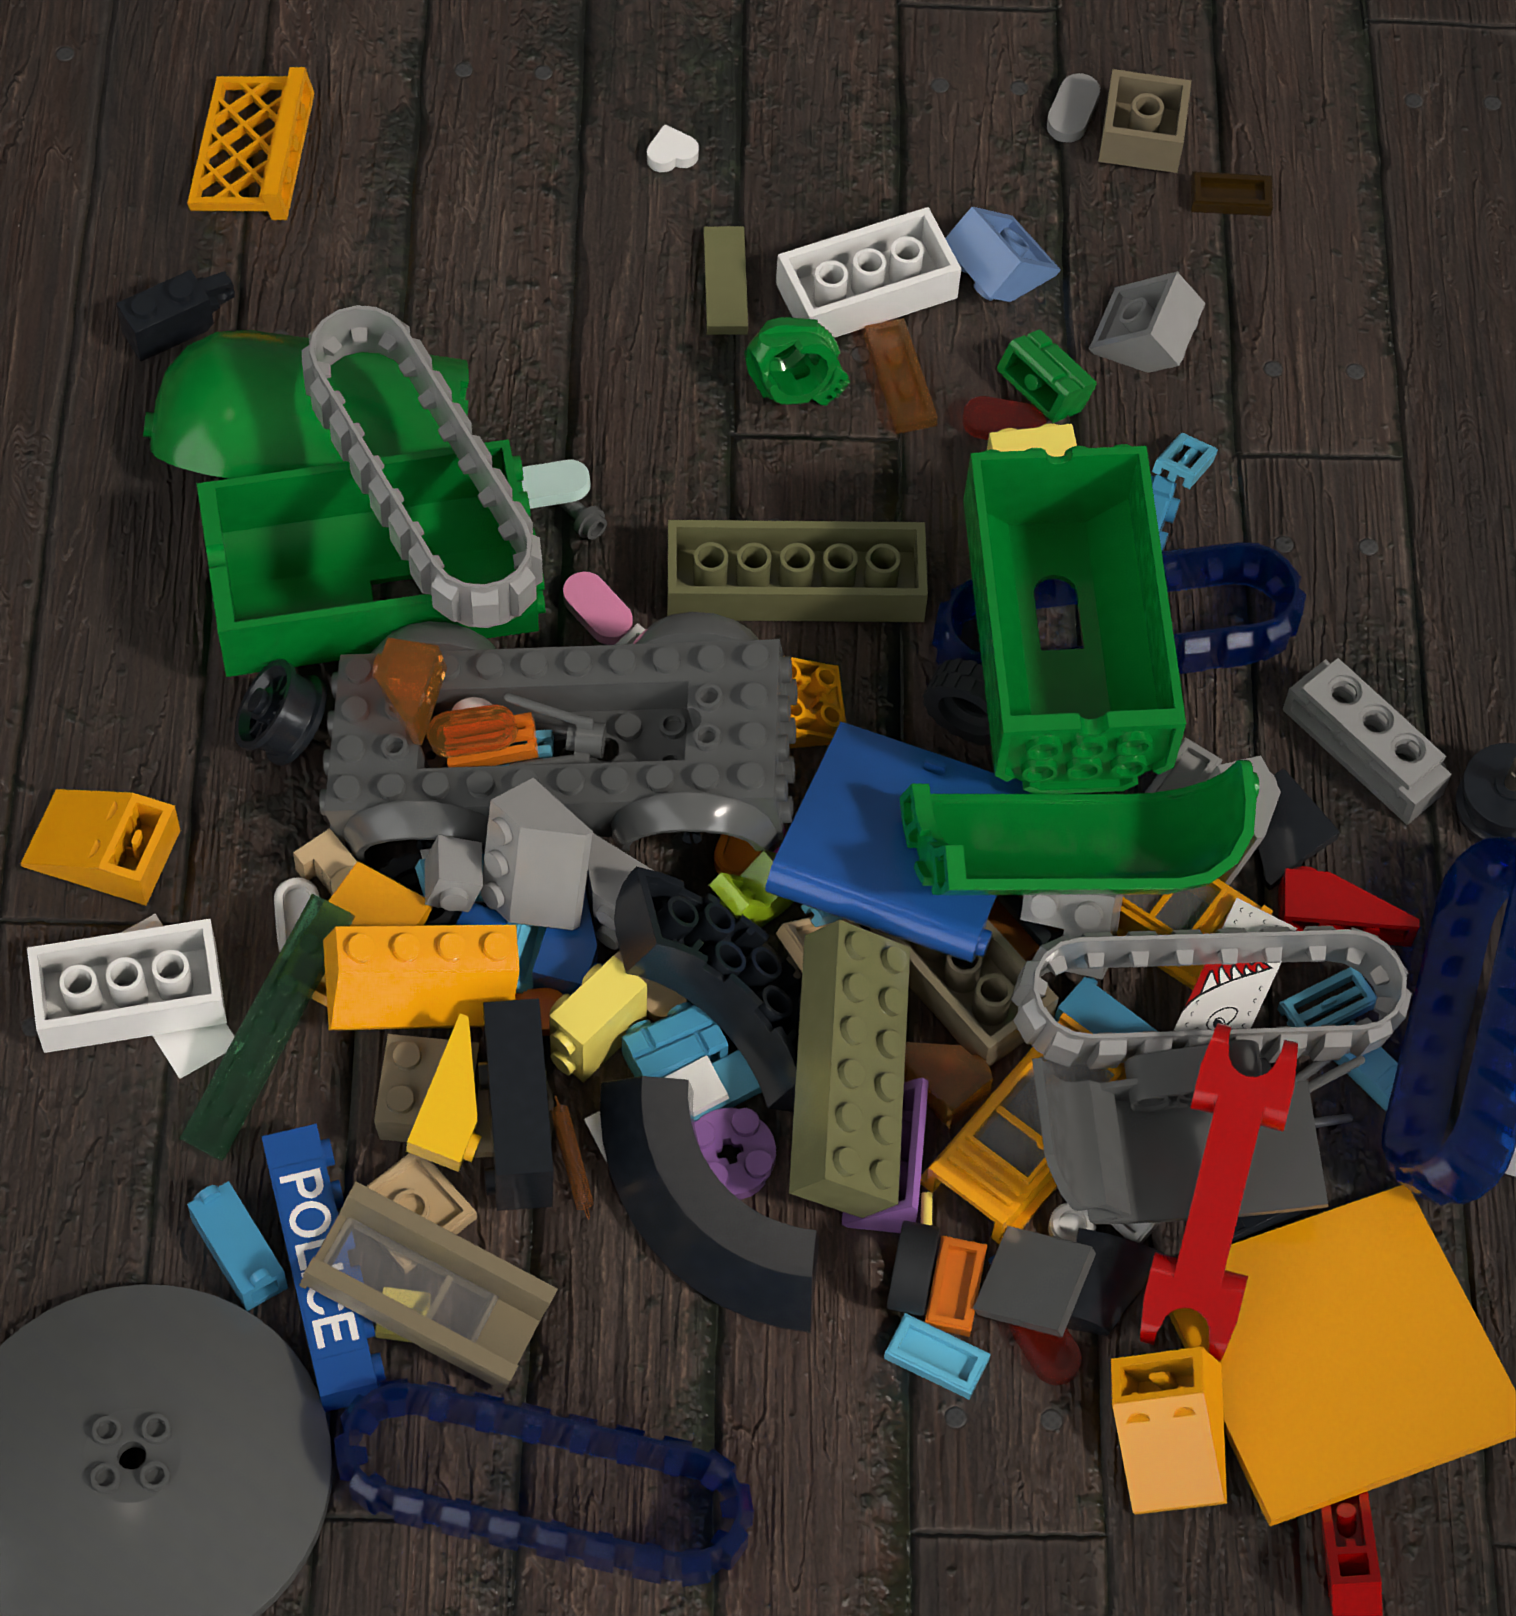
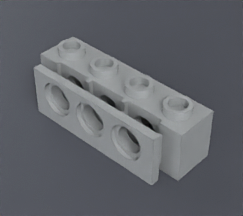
(1369, 738)

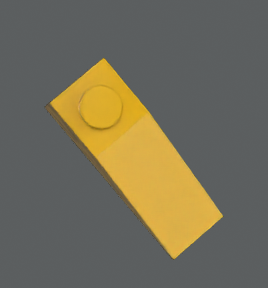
(449, 1112)

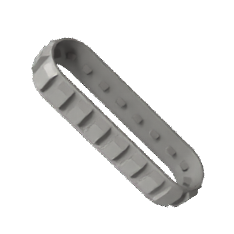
(380, 332)
(1225, 947)

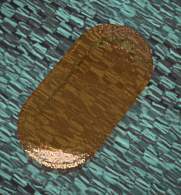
(472, 731)

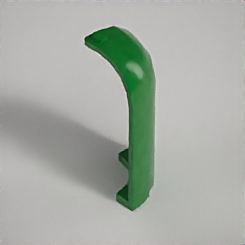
(243, 409)
(1081, 840)

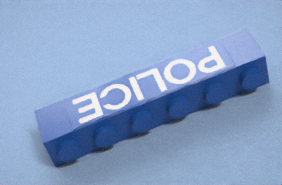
(307, 1212)

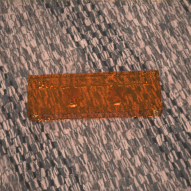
(900, 376)

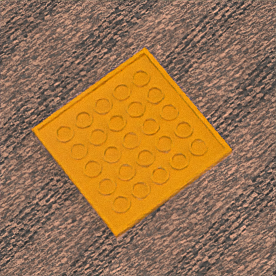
(1352, 1358)

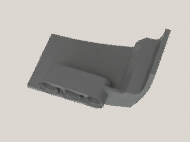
(1137, 1147)

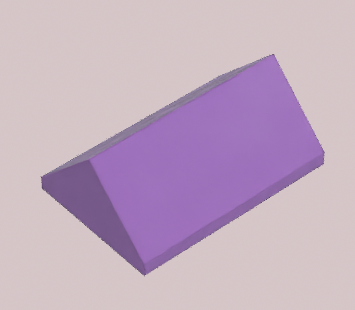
(912, 1142)

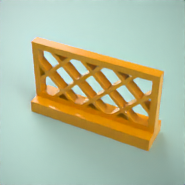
(283, 154)

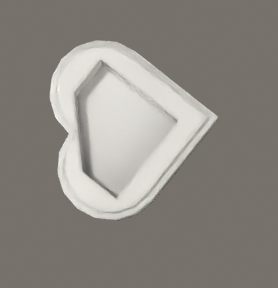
(671, 150)

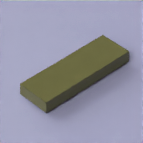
(725, 280)

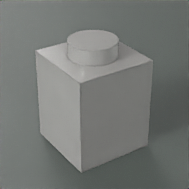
(453, 873)

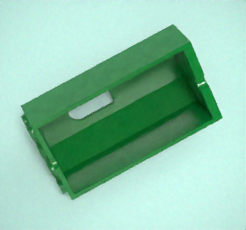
(303, 548)
(1091, 712)

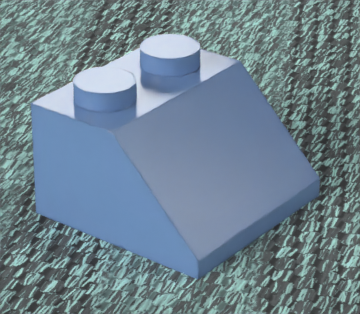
(999, 255)

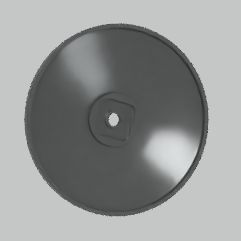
(228, 1473)

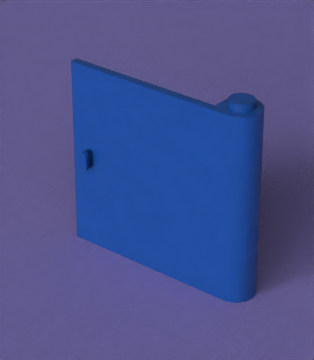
(851, 848)

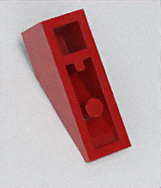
(1326, 899)
(1351, 1558)

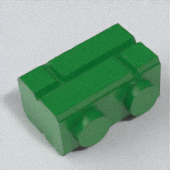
(1046, 376)

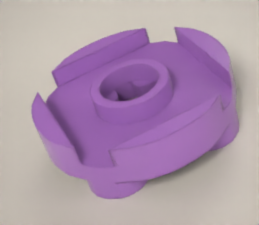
(742, 1131)

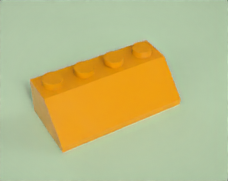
(417, 974)

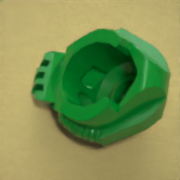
(796, 362)

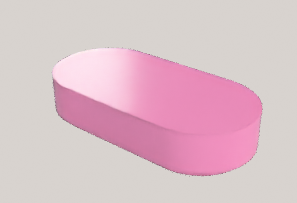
(597, 607)

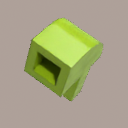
(747, 892)

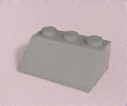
(535, 858)

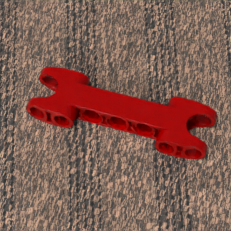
(1199, 1273)

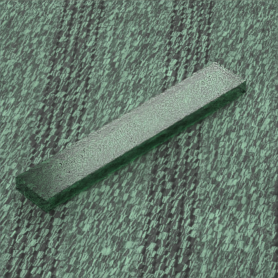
(264, 1031)

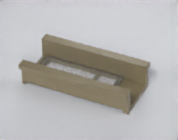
(429, 1286)

